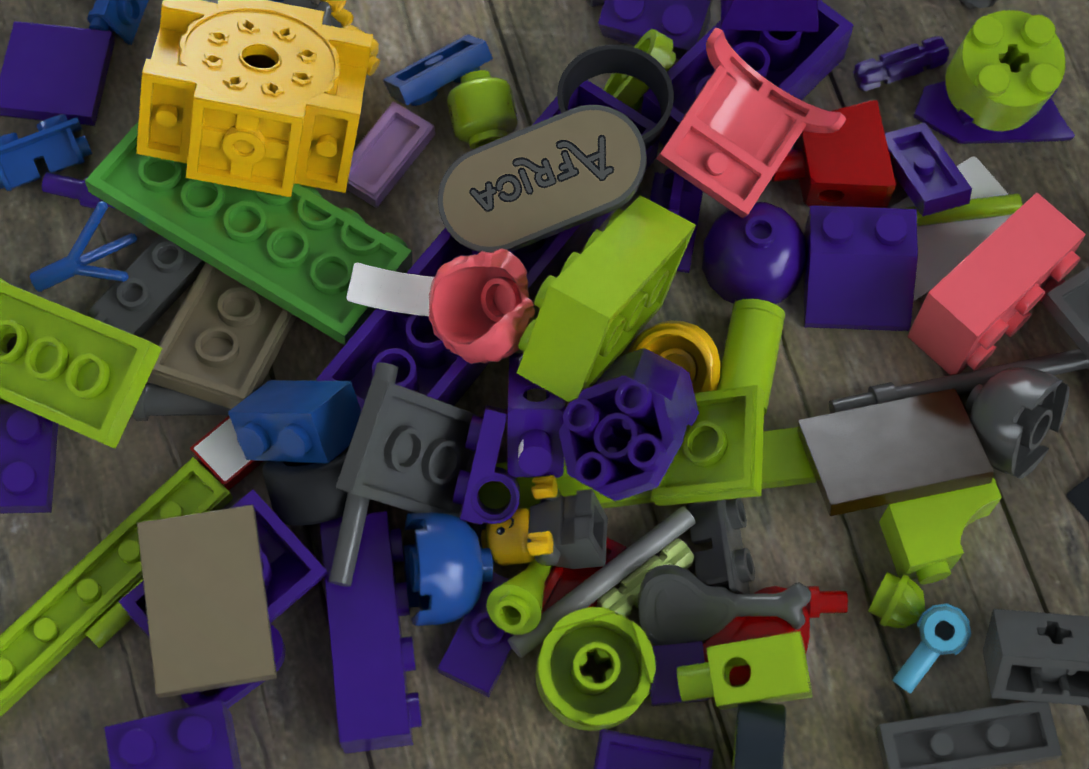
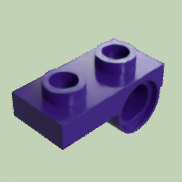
(485, 438)

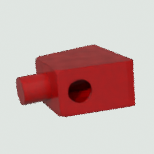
(845, 165)

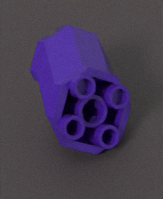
(628, 425)

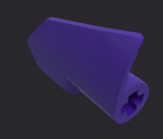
(942, 116)

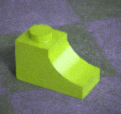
(928, 530)

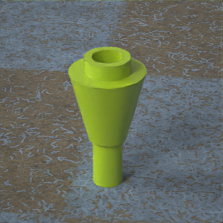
(519, 601)

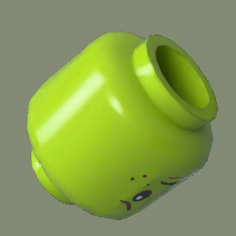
(482, 109)

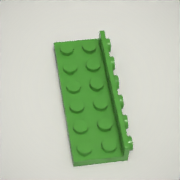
(279, 246)

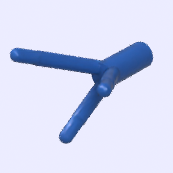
(77, 264)

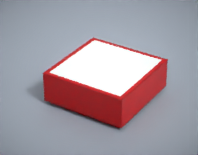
(223, 455)

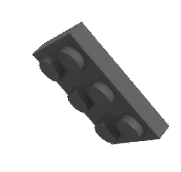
(407, 450)

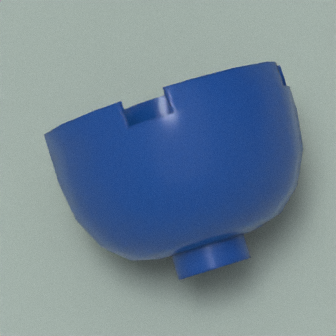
(444, 567)

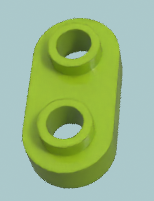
(630, 89)

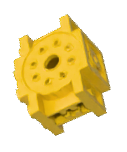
(253, 94)

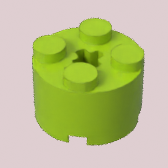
(1006, 69)
(610, 641)

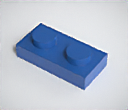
(420, 80)

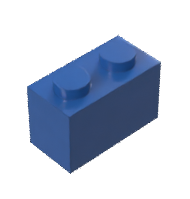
(297, 421)

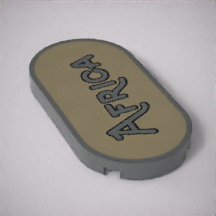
(542, 179)

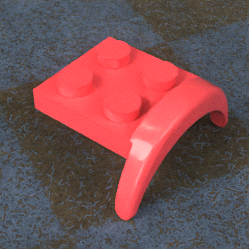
(739, 130)

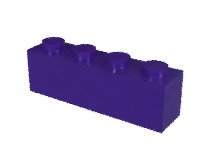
(368, 641)

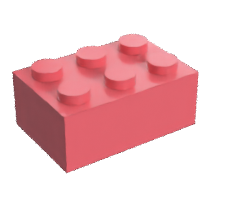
(996, 286)

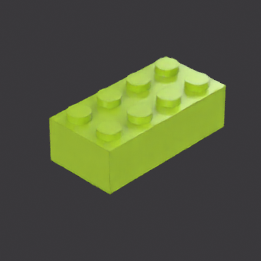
(603, 298)

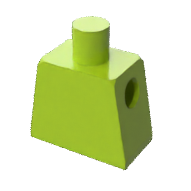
(776, 667)

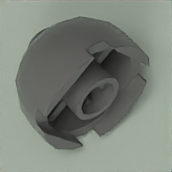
(1015, 415)

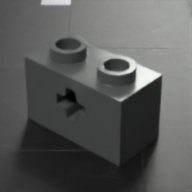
(1038, 657)

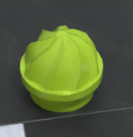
(898, 601)

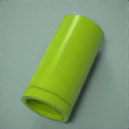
(752, 346)

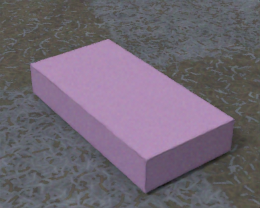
(387, 153)

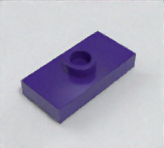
(478, 647)

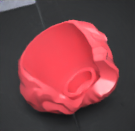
(481, 305)

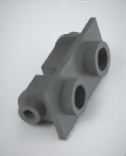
(728, 562)

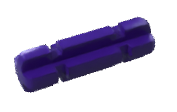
(901, 63)

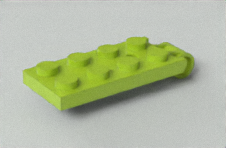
(71, 365)

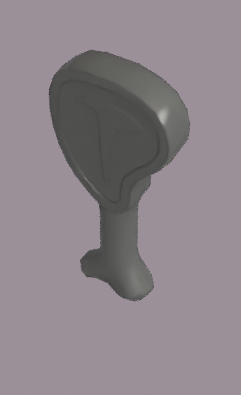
(682, 609)

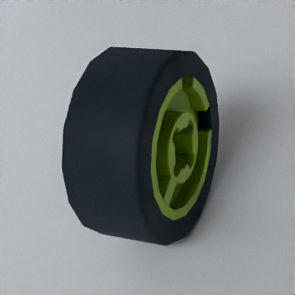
(759, 736)

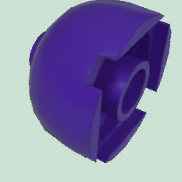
(754, 254)

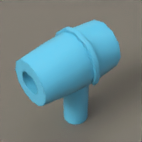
(942, 632)

